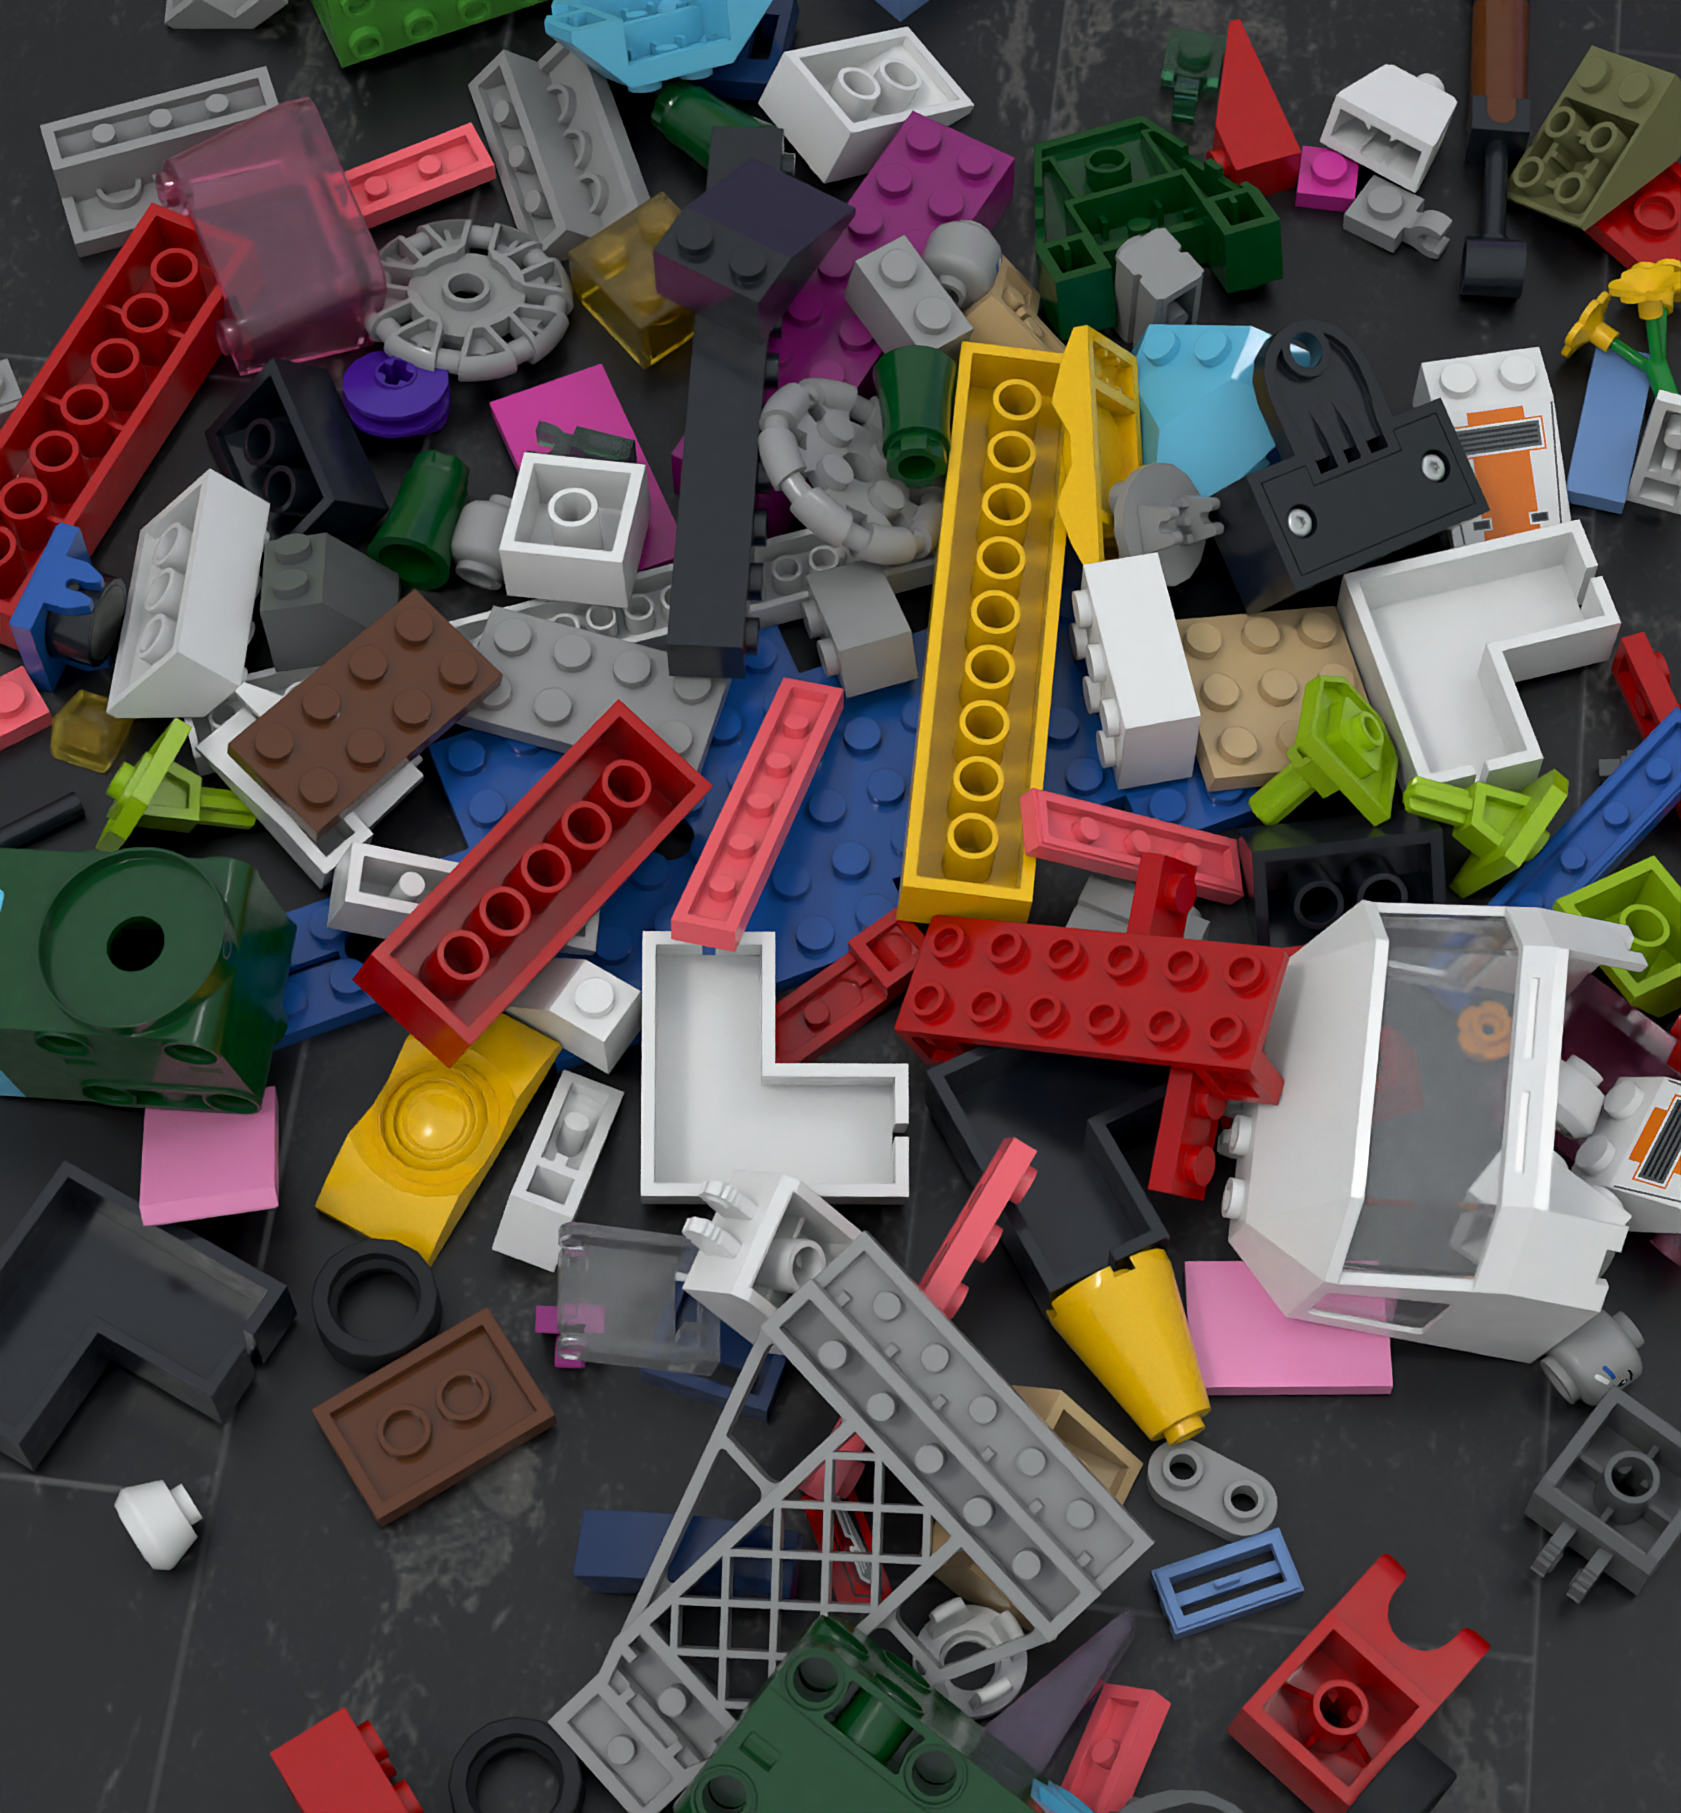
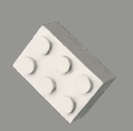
(1135, 671)

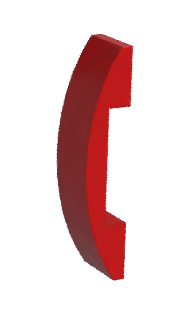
(847, 991)

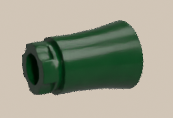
(687, 117)
(915, 406)
(422, 521)

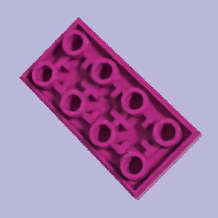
(591, 403)

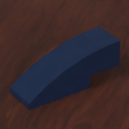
(622, 1544)

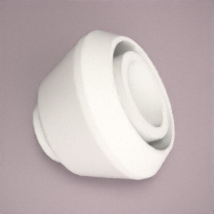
(1578, 1099)
(159, 1521)

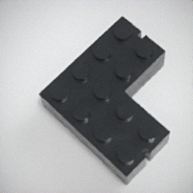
(1076, 1114)
(101, 1287)

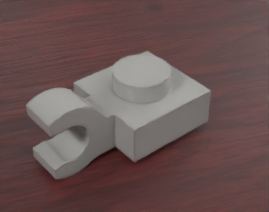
(1393, 215)

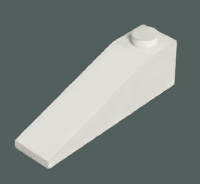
(382, 886)

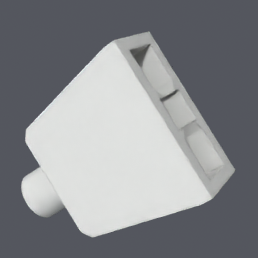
(1391, 123)

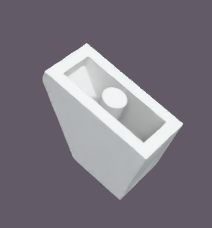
(581, 1010)

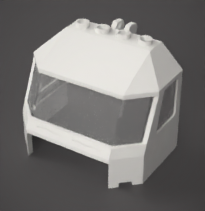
(1420, 1130)

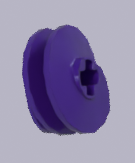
(395, 397)

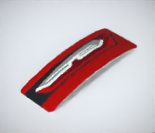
(851, 1534)

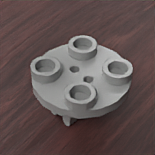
(1163, 514)

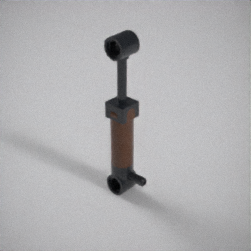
(1498, 139)

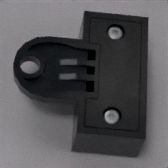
(1348, 476)

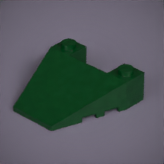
(1122, 184)

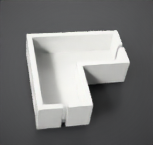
(1455, 632)
(725, 1104)

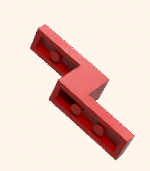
(1190, 1111)

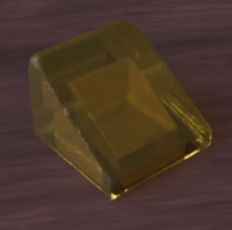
(86, 733)

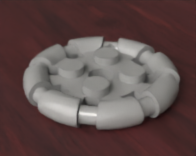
(516, 292)
(812, 437)

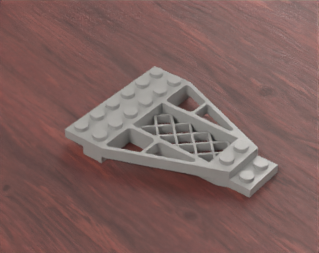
(945, 1431)

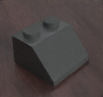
(320, 597)

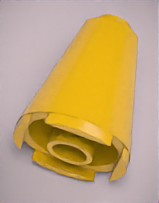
(1138, 1344)

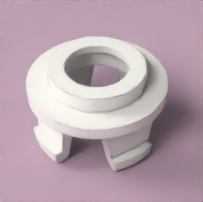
(961, 1623)

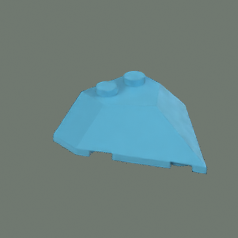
(654, 39)
(1202, 401)

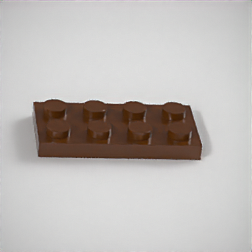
(364, 714)

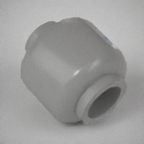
(963, 260)
(478, 541)
(1595, 1358)

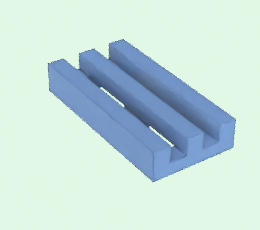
(1234, 1609)

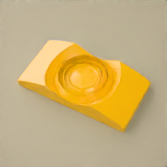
(1101, 438)
(434, 1136)

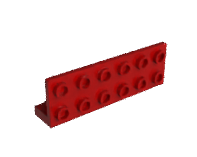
(1097, 998)

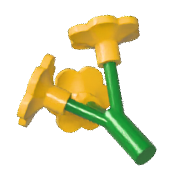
(1654, 290)

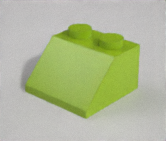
(1650, 904)

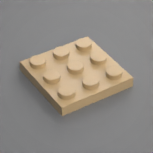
(1253, 683)

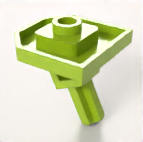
(1336, 748)
(167, 795)
(1491, 822)

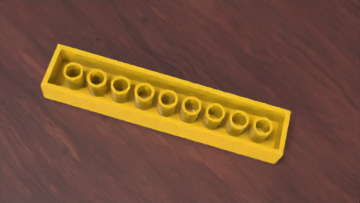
(988, 643)

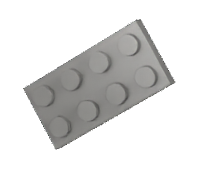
(568, 677)

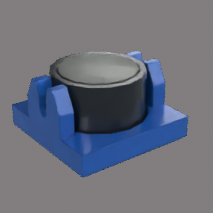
(67, 612)

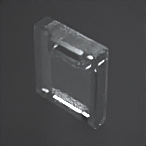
(621, 1301)

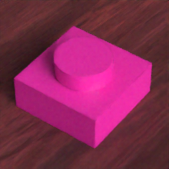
(1326, 180)

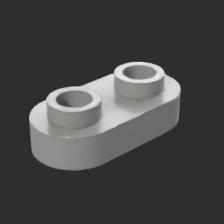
(1208, 1494)

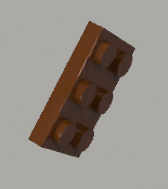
(434, 1417)

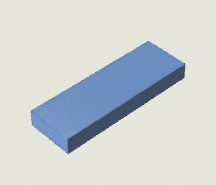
(1607, 433)

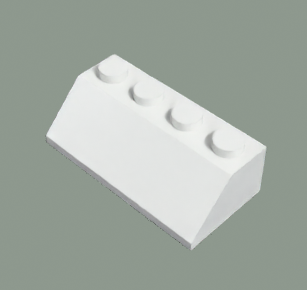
(191, 603)

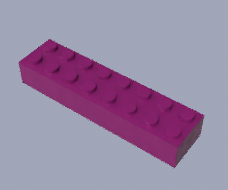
(914, 187)

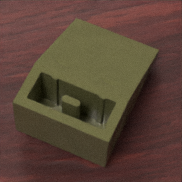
(1601, 140)

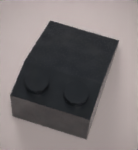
(748, 248)

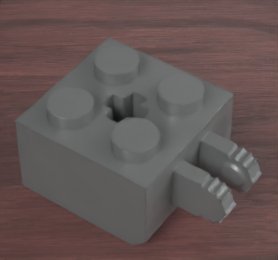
(1587, 1512)

